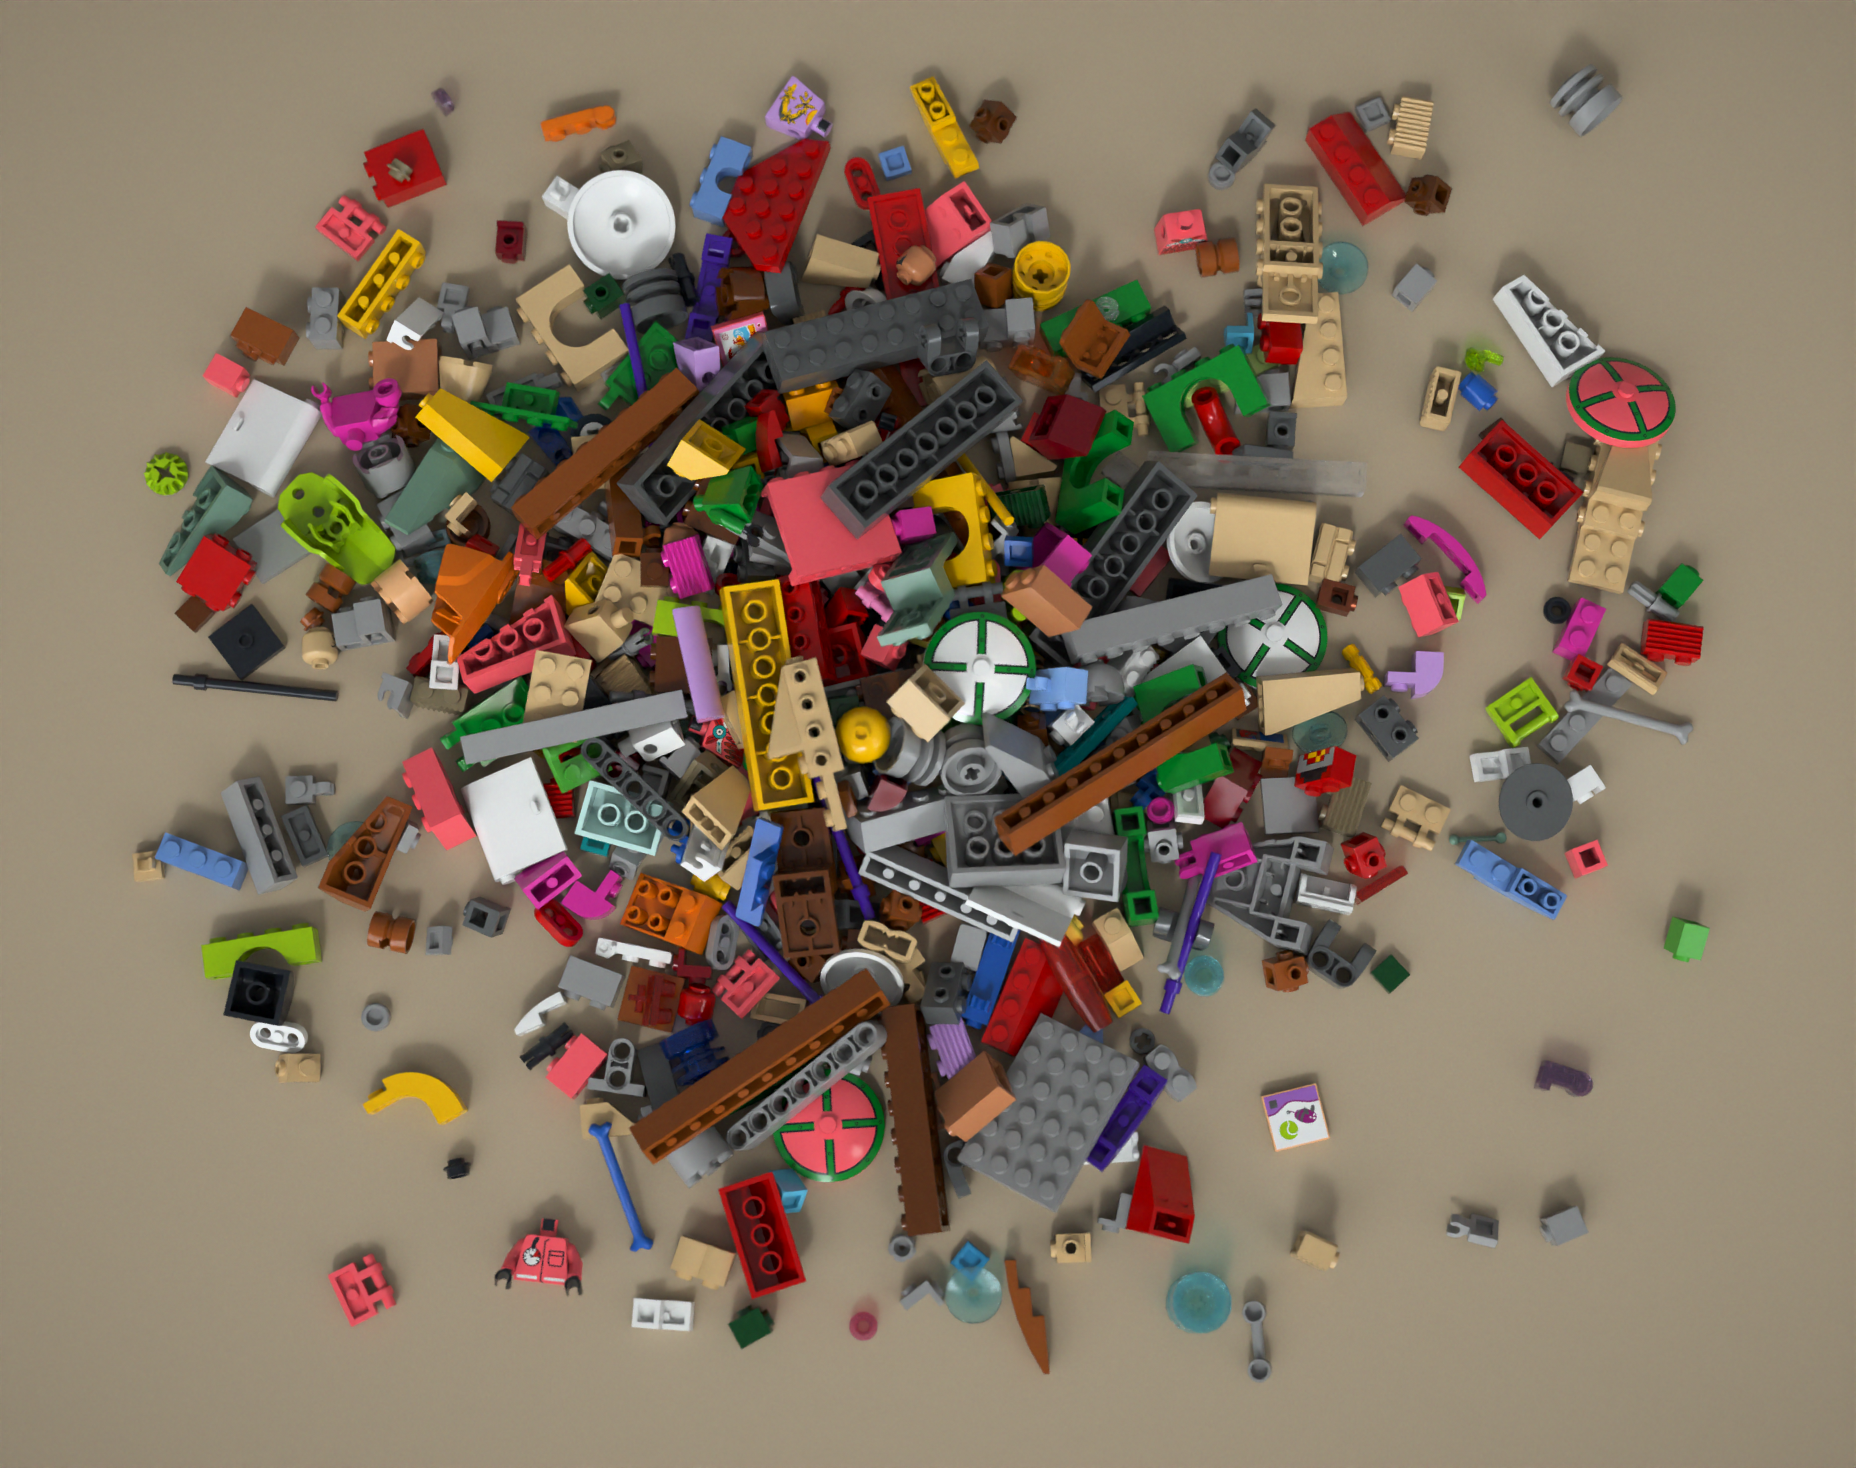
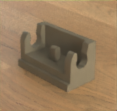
(698, 775)

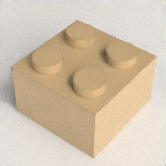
(925, 703)

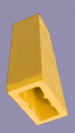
(471, 433)

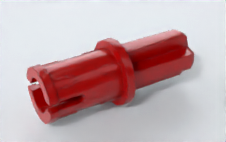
(567, 559)

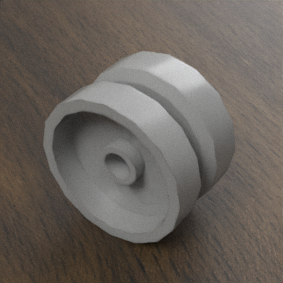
(967, 764)

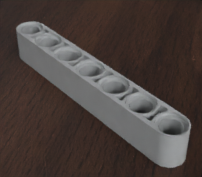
(794, 1090)

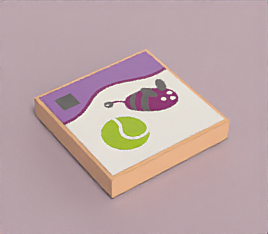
(1295, 1117)

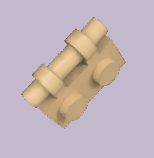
(1115, 398)
(1419, 811)

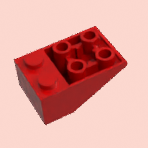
(1162, 1196)

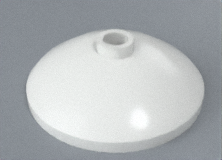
(1198, 528)
(849, 962)

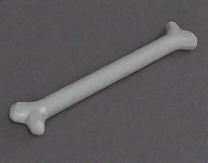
(1577, 702)
(1171, 965)

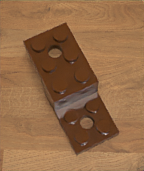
(806, 884)

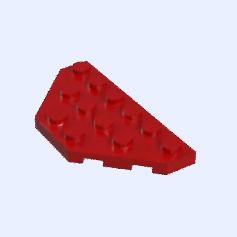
(772, 202)

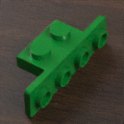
(529, 403)

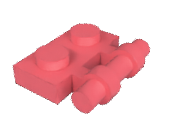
(346, 234)
(749, 987)
(354, 1294)

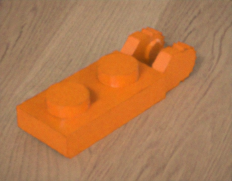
(578, 122)

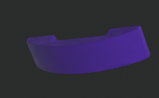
(705, 314)
(1127, 1117)

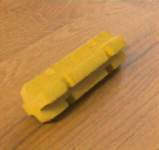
(1358, 662)

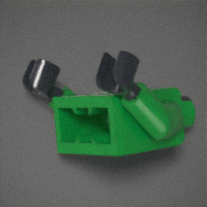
(733, 501)

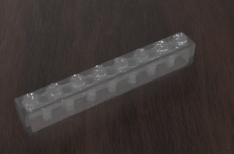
(1265, 473)

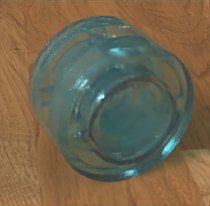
(429, 564)
(1197, 964)

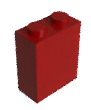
(414, 152)

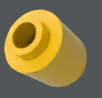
(712, 887)

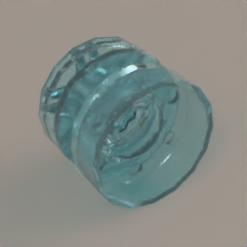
(1213, 1296)

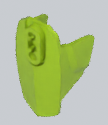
(344, 532)

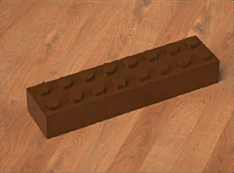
(914, 1121)

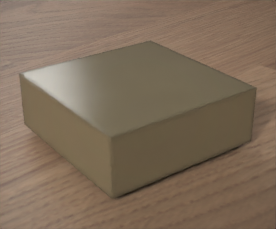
(1575, 458)

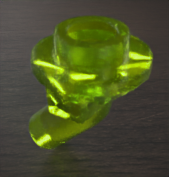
(1476, 359)

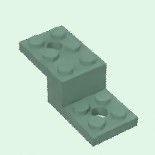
(917, 590)

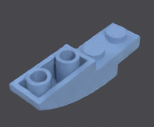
(1510, 881)

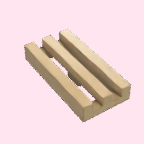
(1635, 670)

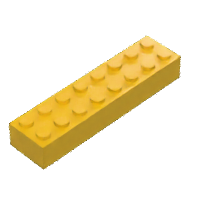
(757, 652)

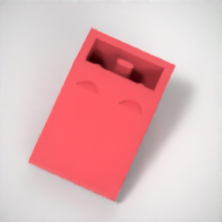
(955, 223)

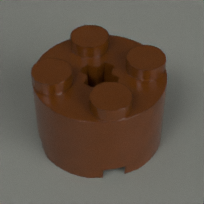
(740, 292)

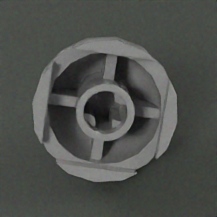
(1103, 684)

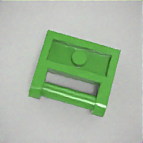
(574, 770)

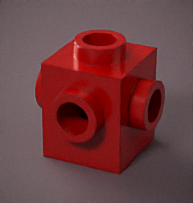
(1363, 855)

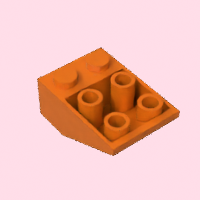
(671, 913)

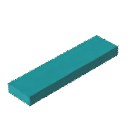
(1102, 726)

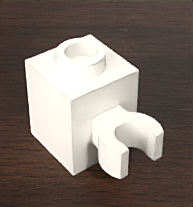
(560, 196)
(1069, 726)

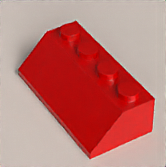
(1355, 166)
(1520, 479)
(1026, 995)
(762, 1235)

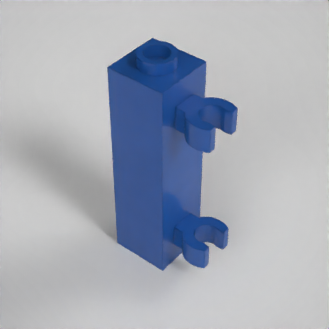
(988, 980)

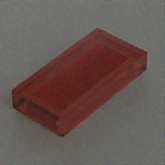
(1380, 884)

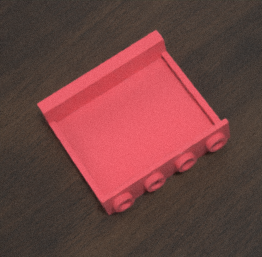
(813, 534)

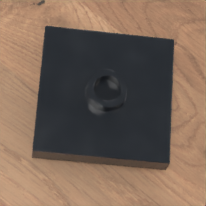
(246, 642)

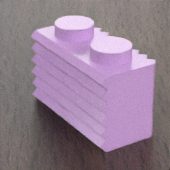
(953, 1047)

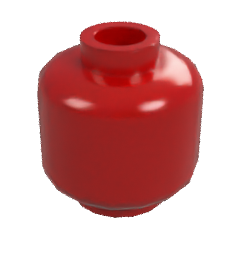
(696, 1004)

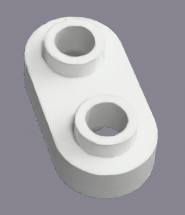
(280, 1037)

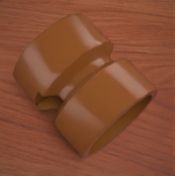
(1217, 257)
(335, 579)
(391, 932)

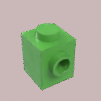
(1686, 939)

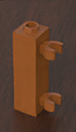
(625, 521)

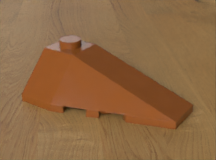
(361, 863)

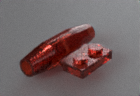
(1084, 975)

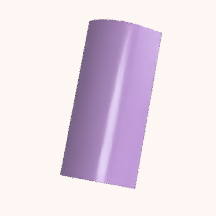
(698, 663)

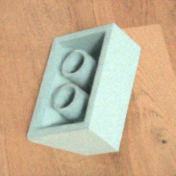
(614, 820)

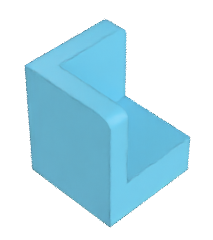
(1241, 334)
(790, 1189)

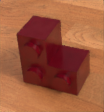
(1229, 791)

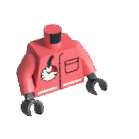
(543, 1260)

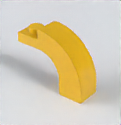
(437, 1094)

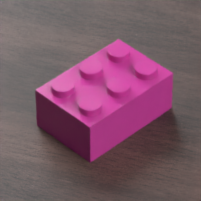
(1058, 553)

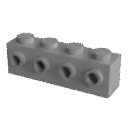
(588, 526)
(259, 835)

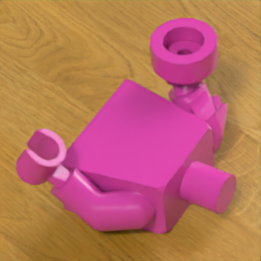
(360, 415)

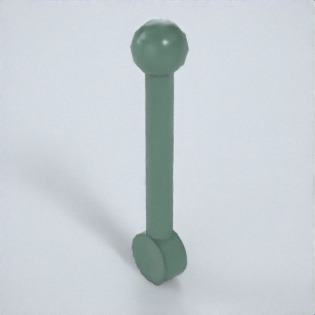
(1499, 838)

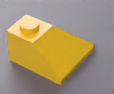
(704, 453)
(584, 582)

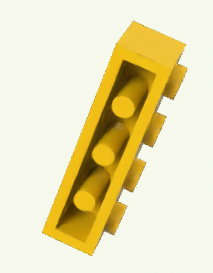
(382, 284)

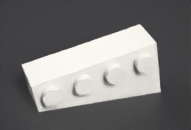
(1545, 331)

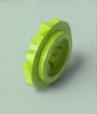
(168, 485)

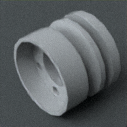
(1586, 100)
(910, 755)

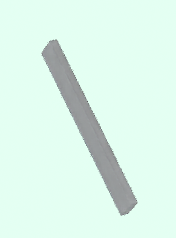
(573, 726)

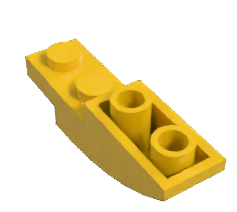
(943, 127)

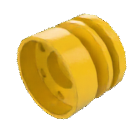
(1043, 262)

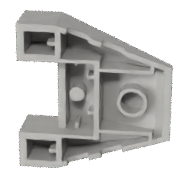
(1264, 891)

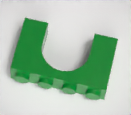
(1168, 400)
(1085, 504)
(1187, 769)
(1137, 896)

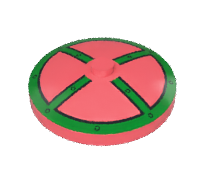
(1620, 402)
(834, 1133)

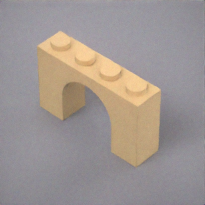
(541, 307)

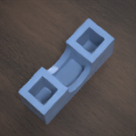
(728, 160)
(202, 861)

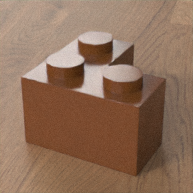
(263, 338)

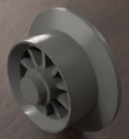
(1535, 802)

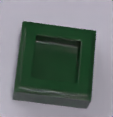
(1389, 974)

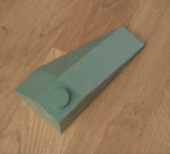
(433, 487)
(216, 509)

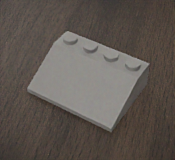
(979, 856)

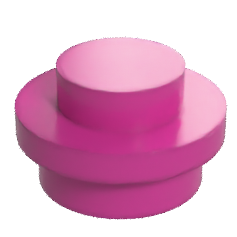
(1160, 810)

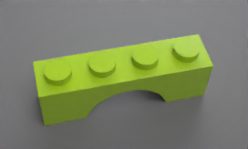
(664, 620)
(297, 946)

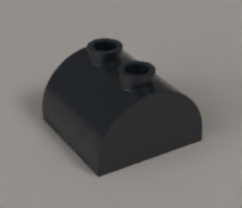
(260, 993)

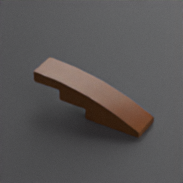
(1031, 1325)

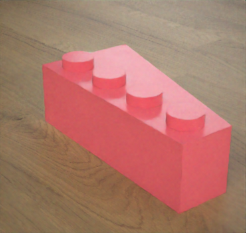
(514, 648)

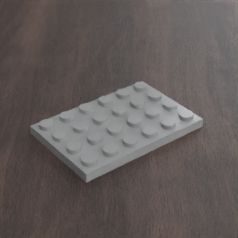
(1062, 1103)

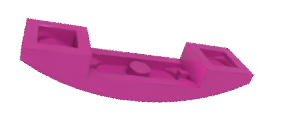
(1424, 529)

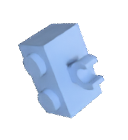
(1058, 688)

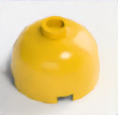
(863, 734)

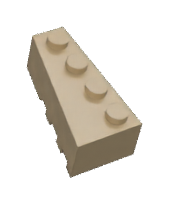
(1321, 366)

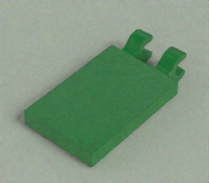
(657, 359)
(498, 710)

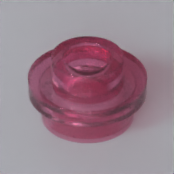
(854, 1330)

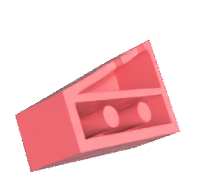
(437, 799)

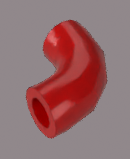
(1215, 421)

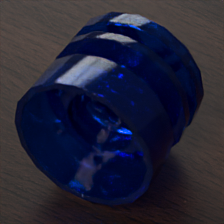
(694, 1052)

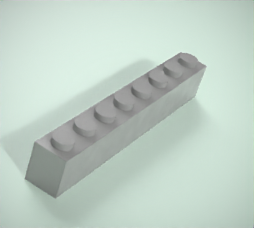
(1173, 619)

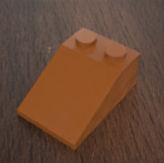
(539, 589)

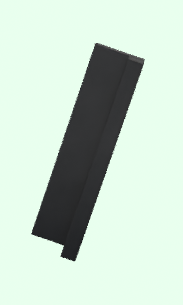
(1144, 334)

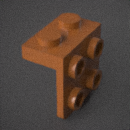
(1092, 340)

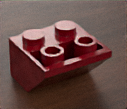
(1066, 427)

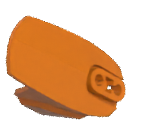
(468, 592)

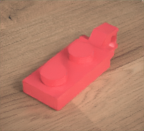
(528, 554)

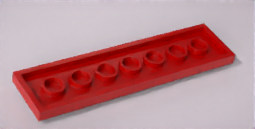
(897, 224)

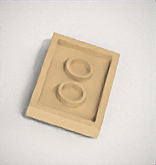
(556, 685)

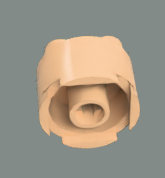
(402, 592)

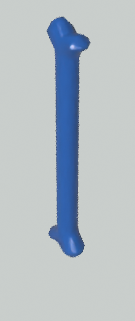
(640, 1240)

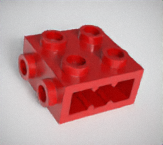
(217, 572)

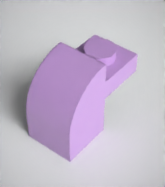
(1424, 674)

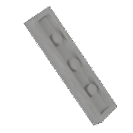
(1579, 722)

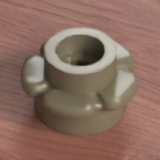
(399, 170)

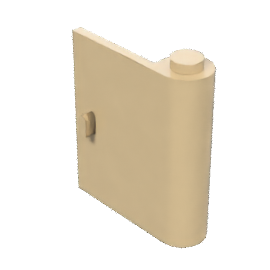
(1262, 532)

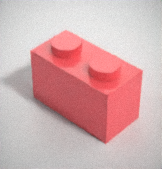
(1428, 604)
(576, 1066)

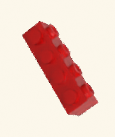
(808, 625)

